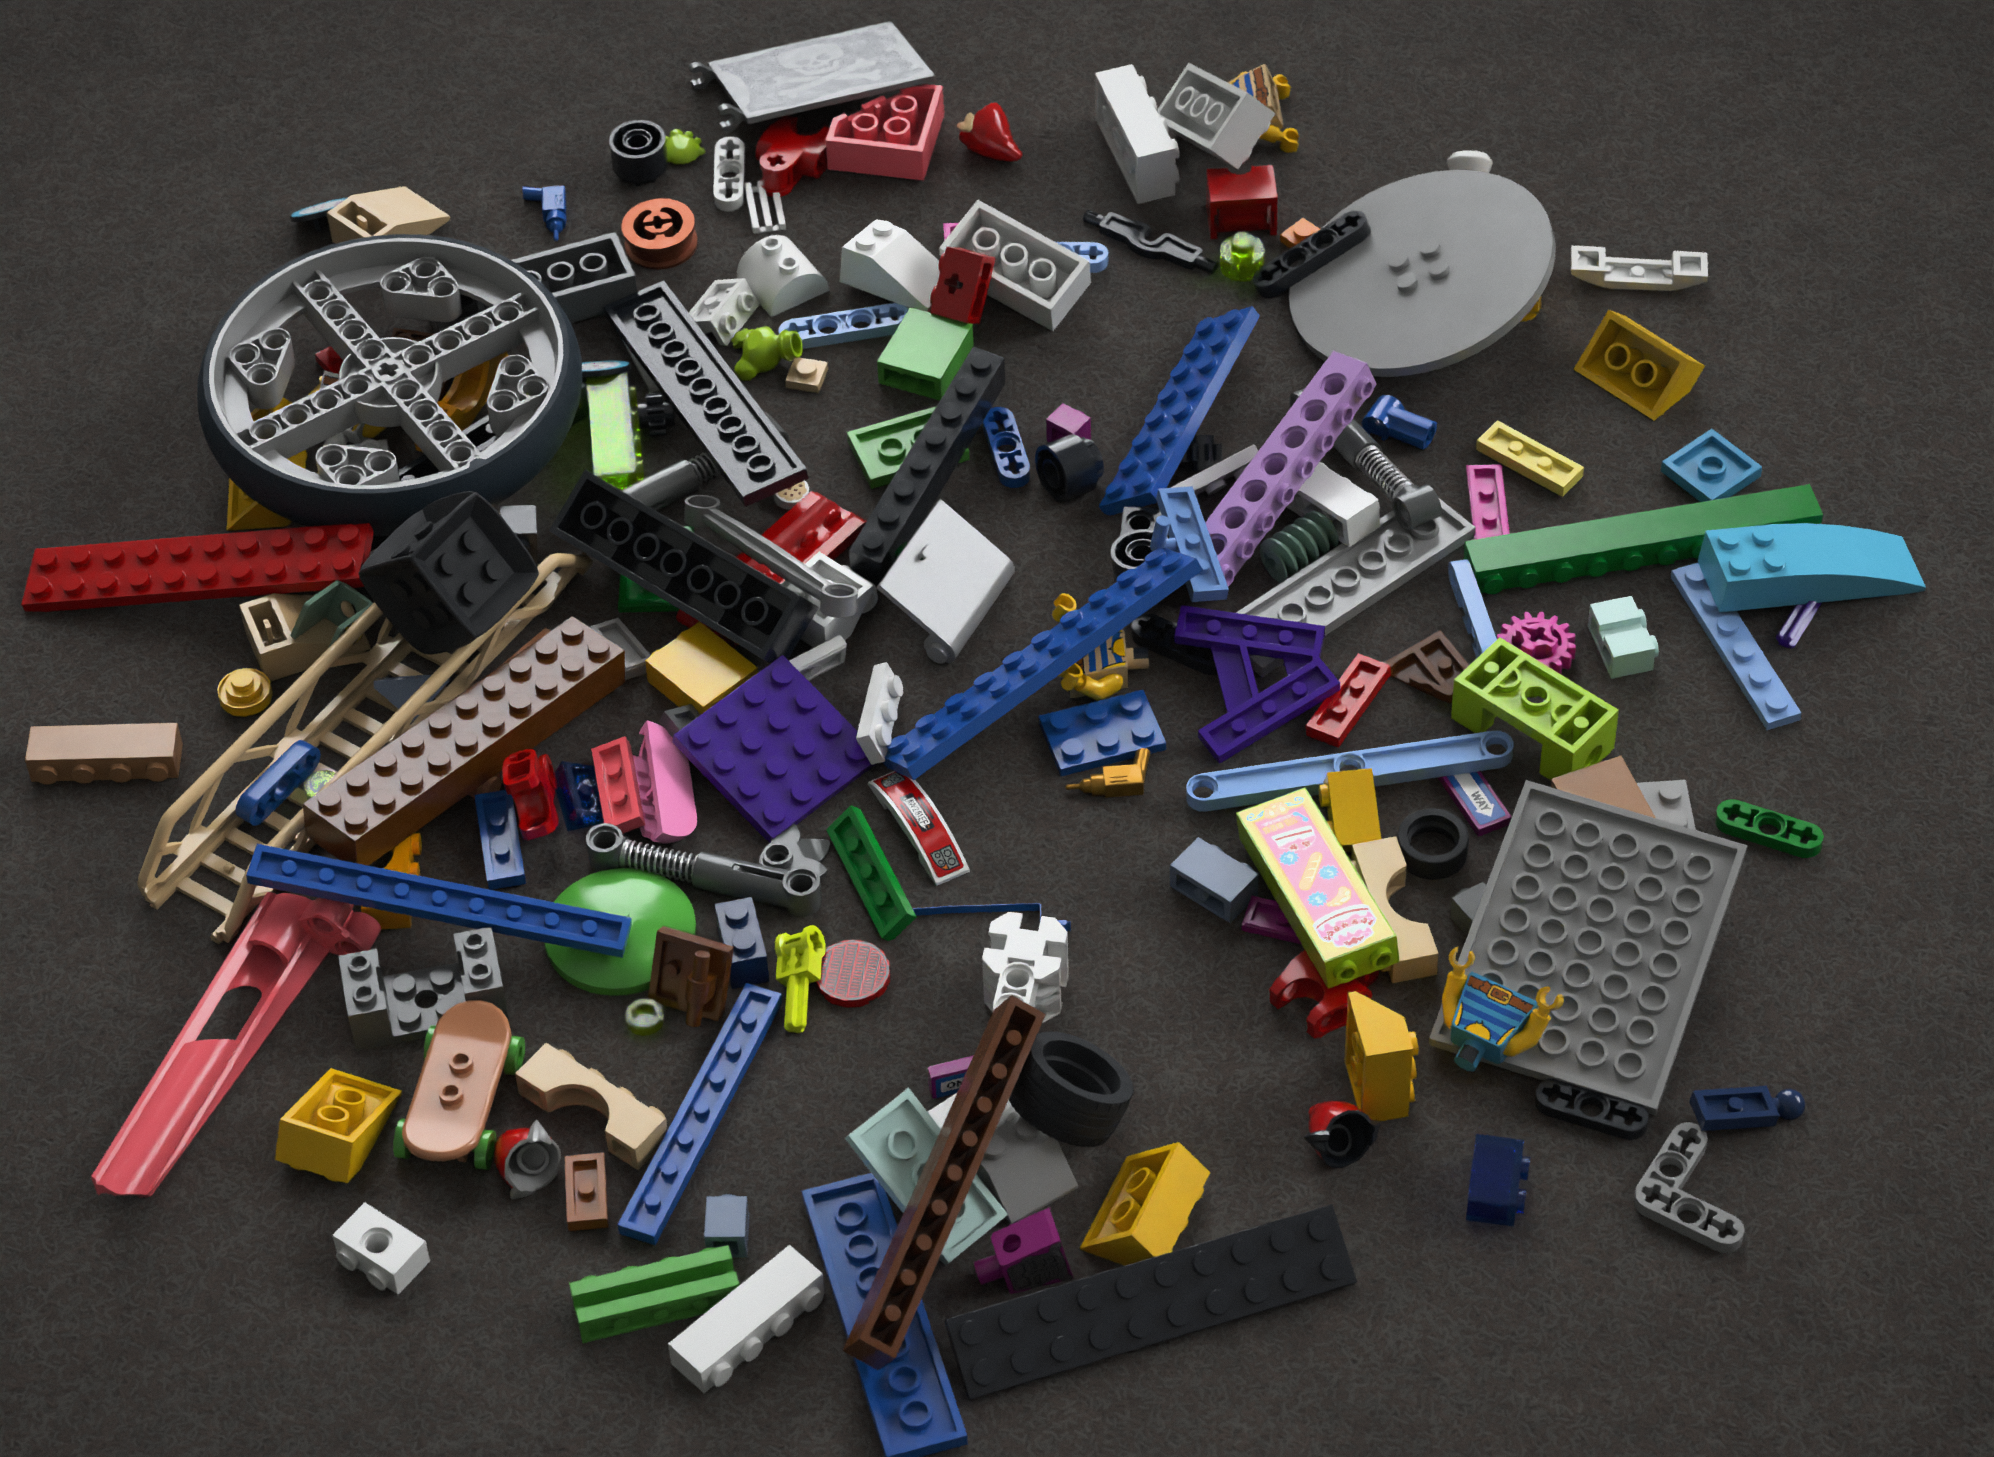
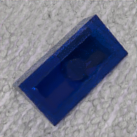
(578, 795)

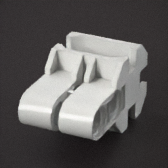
(1026, 964)

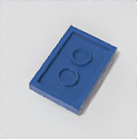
(1101, 732)

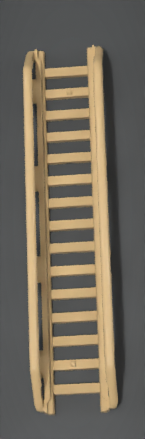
(381, 660)

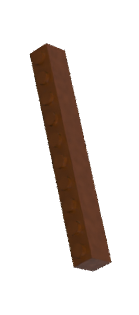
(944, 1184)

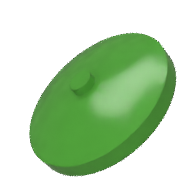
(631, 893)

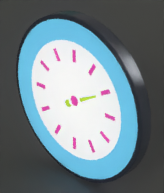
(315, 212)
(604, 368)

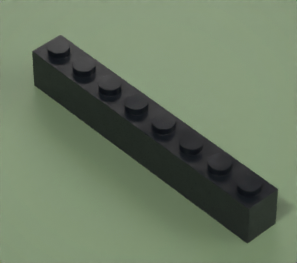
(928, 464)

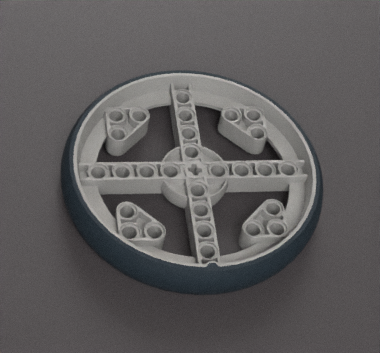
(388, 380)

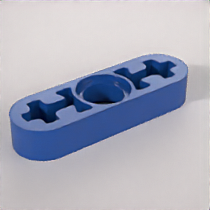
(1011, 437)
(278, 782)

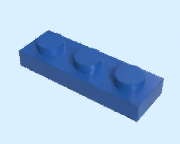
(500, 839)

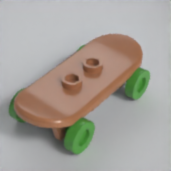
(459, 1085)

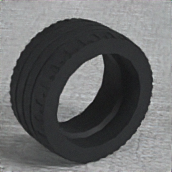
(1071, 1090)

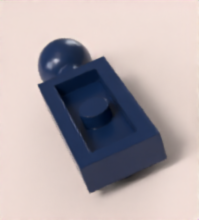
(1744, 1107)

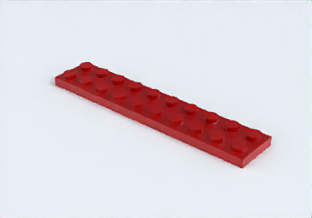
(196, 567)

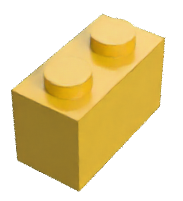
(1351, 806)

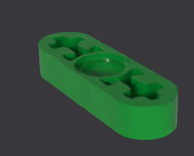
(1763, 816)

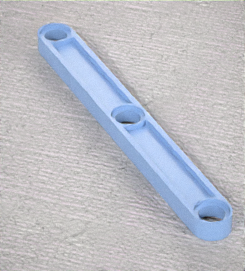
(1388, 763)

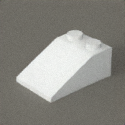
(890, 265)

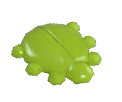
(682, 147)

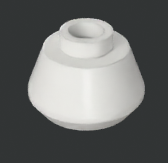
(1470, 161)

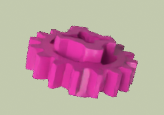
(1542, 640)

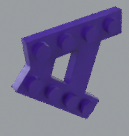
(1252, 713)

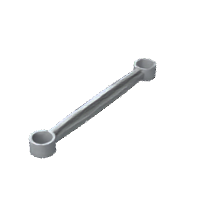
(836, 599)

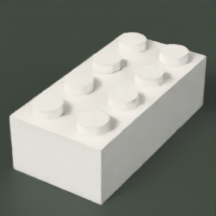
(1215, 115)
(1136, 133)
(1029, 269)

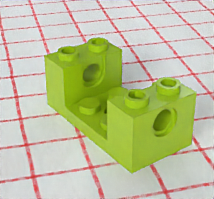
(1569, 724)

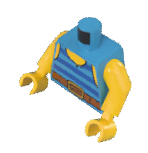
(1491, 1018)

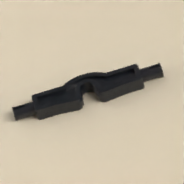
(1136, 235)

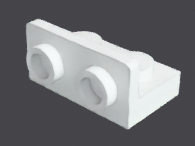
(724, 308)

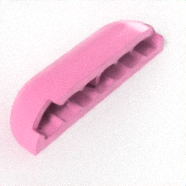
(664, 787)

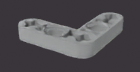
(1670, 1190)

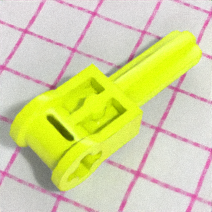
(797, 966)

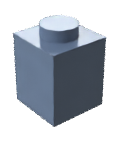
(727, 1223)

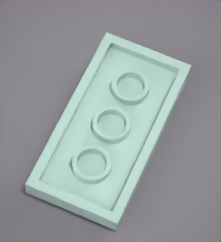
(895, 1150)

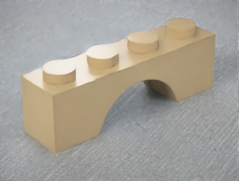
(1384, 873)
(556, 1080)

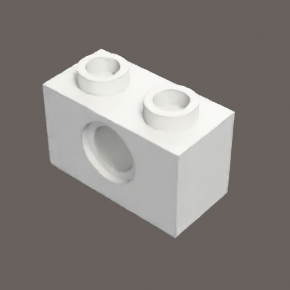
(372, 1232)

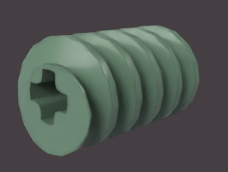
(1297, 545)

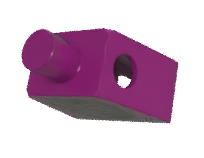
(1026, 1255)

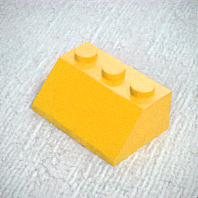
(1637, 366)
(1379, 1058)
(1147, 1205)

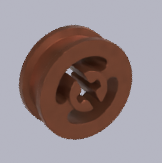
(657, 221)

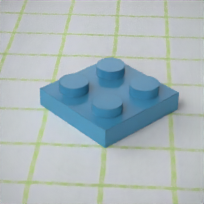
(1711, 468)

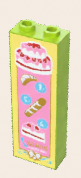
(1317, 888)

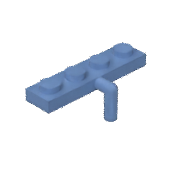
(1189, 536)

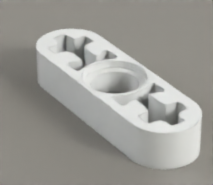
(724, 165)

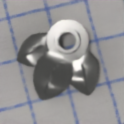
(795, 851)

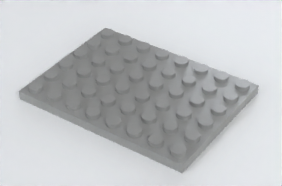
(1611, 919)

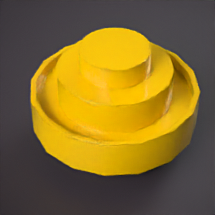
(245, 692)

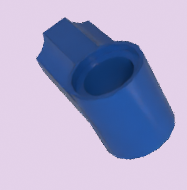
(1390, 419)

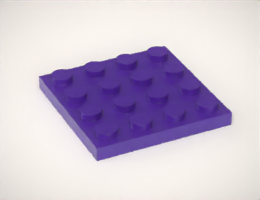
(774, 748)

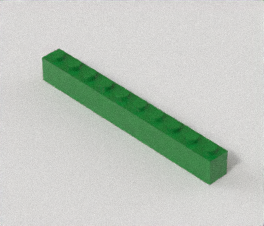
(1627, 539)

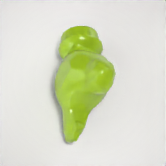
(764, 350)

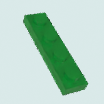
(871, 873)

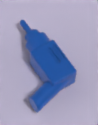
(553, 206)

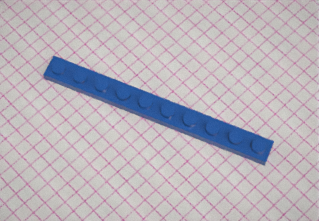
(439, 900)

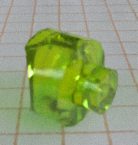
(1244, 253)

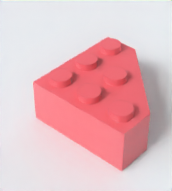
(888, 134)

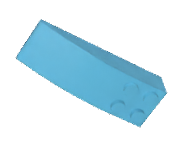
(1804, 564)

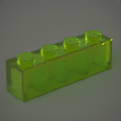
(613, 430)

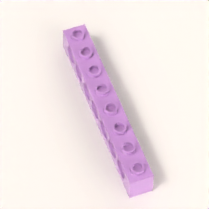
(1287, 459)

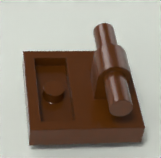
(690, 974)

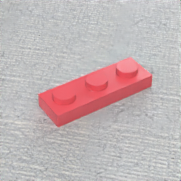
(618, 785)

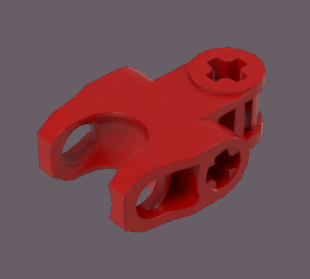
(789, 156)
(533, 790)
(1303, 980)

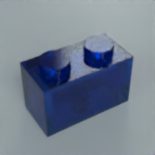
(1495, 1180)

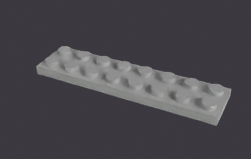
(1358, 575)

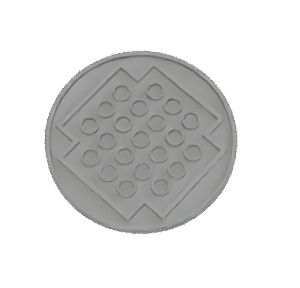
(1436, 279)

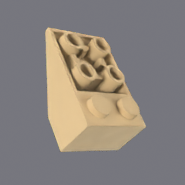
(384, 214)
(269, 626)

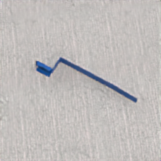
(986, 908)

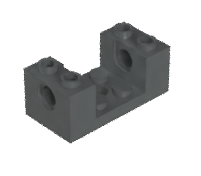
(385, 1008)

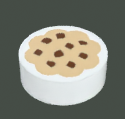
(791, 496)

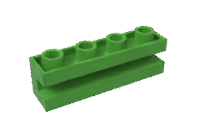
(652, 1293)

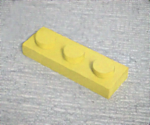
(1529, 458)

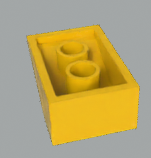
(335, 1125)

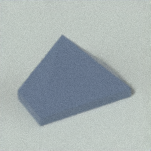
(401, 688)

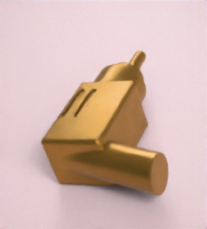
(1117, 780)

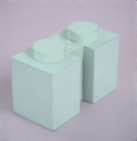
(1622, 637)

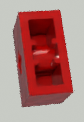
(974, 272)

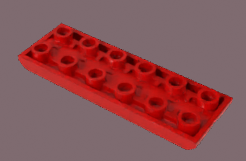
(805, 530)

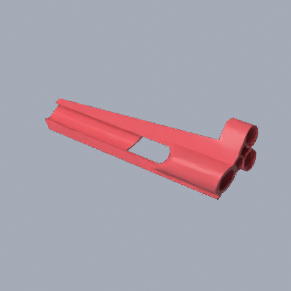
(277, 956)

